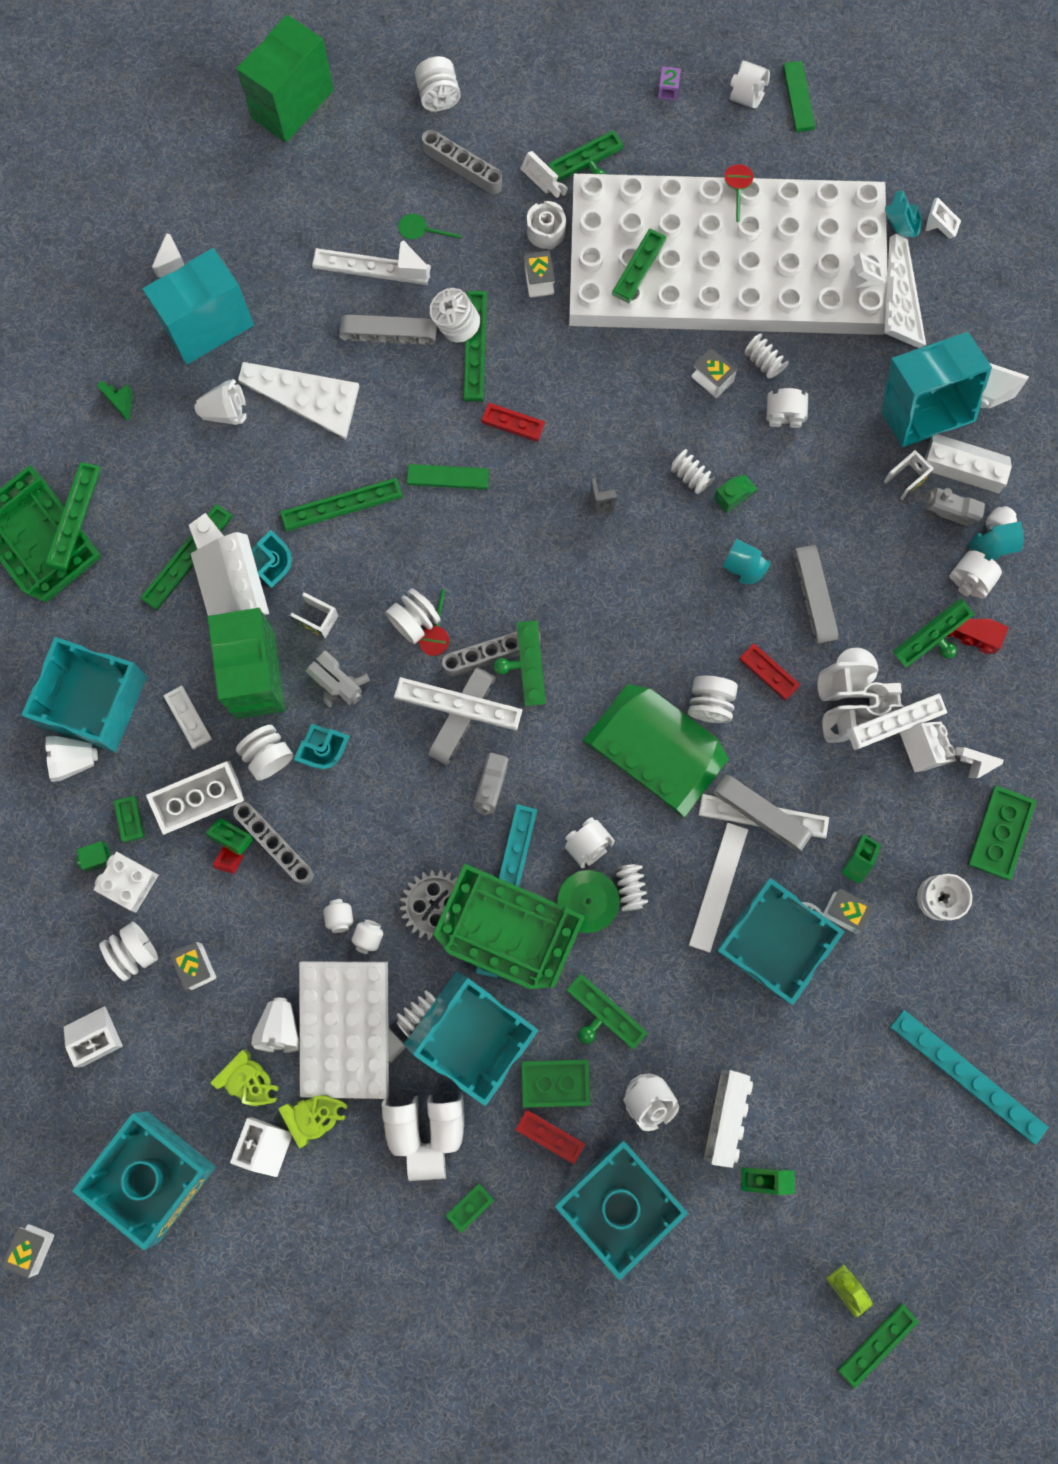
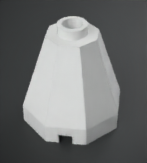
(222, 404)
(68, 757)
(276, 1028)

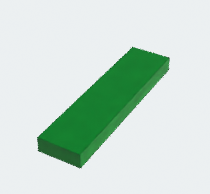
(798, 96)
(639, 265)
(448, 476)
(877, 1345)

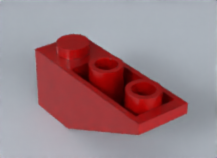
(982, 633)

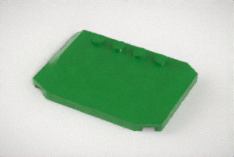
(27, 529)
(658, 747)
(507, 929)

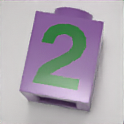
(669, 83)

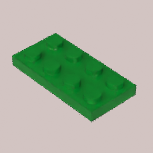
(1002, 833)

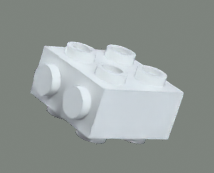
(125, 882)

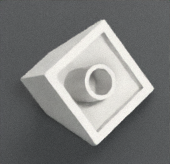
(1002, 386)

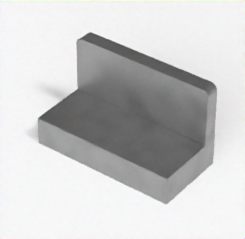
(602, 502)

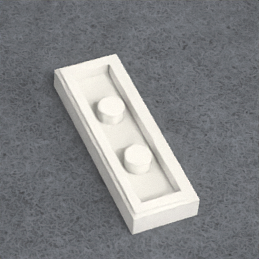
(187, 717)

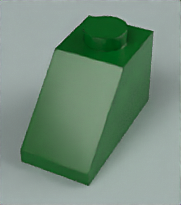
(734, 492)
(861, 859)
(768, 1180)

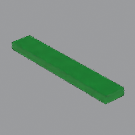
(475, 352)
(341, 504)
(72, 517)
(180, 564)

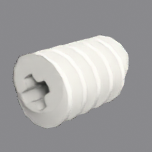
(764, 357)
(691, 473)
(631, 887)
(412, 1018)

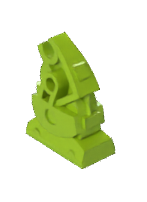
(243, 1080)
(308, 1117)
(850, 1290)

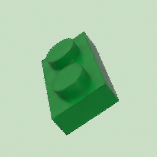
(129, 819)
(229, 836)
(470, 1207)

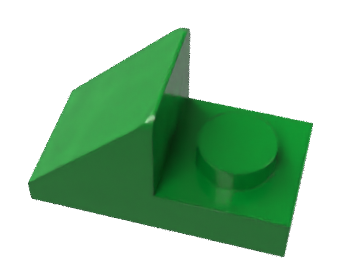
(119, 399)

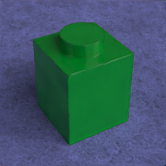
(93, 856)

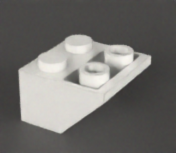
(928, 746)
(91, 1038)
(261, 1147)

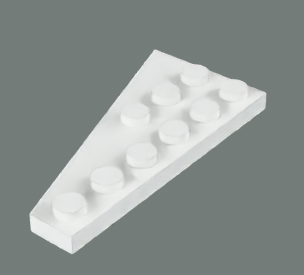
(902, 305)

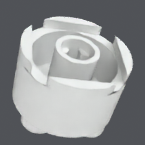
(749, 84)
(546, 225)
(787, 407)
(975, 574)
(588, 843)
(651, 1103)

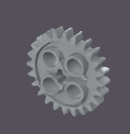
(420, 893)

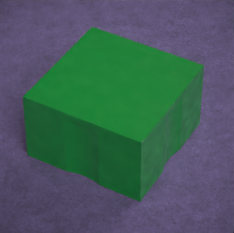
(286, 78)
(246, 663)

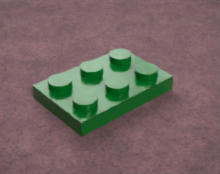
(555, 1083)

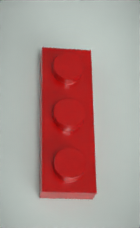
(513, 422)
(769, 672)
(550, 1136)

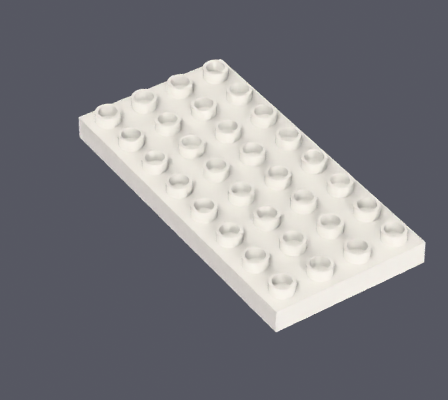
(769, 272)

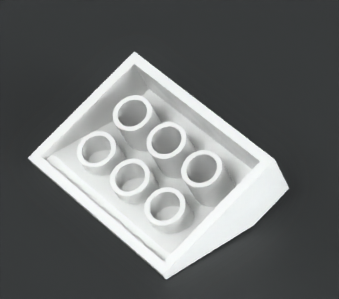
(228, 575)
(727, 1118)

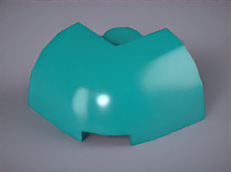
(903, 218)
(999, 542)
(271, 559)
(746, 562)
(321, 747)

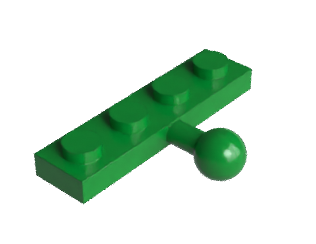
(587, 156)
(934, 633)
(529, 662)
(606, 1013)

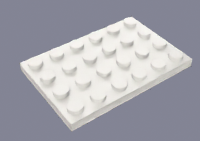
(344, 1029)

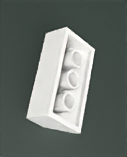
(968, 463)
(195, 797)

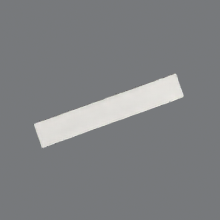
(360, 265)
(458, 704)
(896, 721)
(715, 808)
(718, 887)

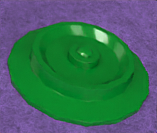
(592, 896)

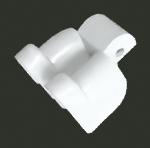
(851, 681)
(402, 1135)

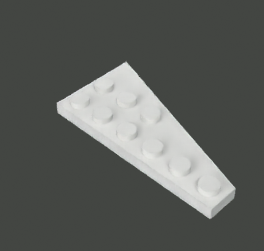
(314, 397)

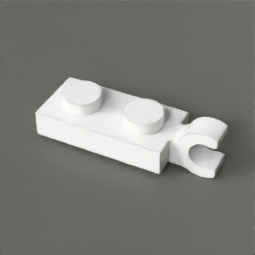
(542, 175)

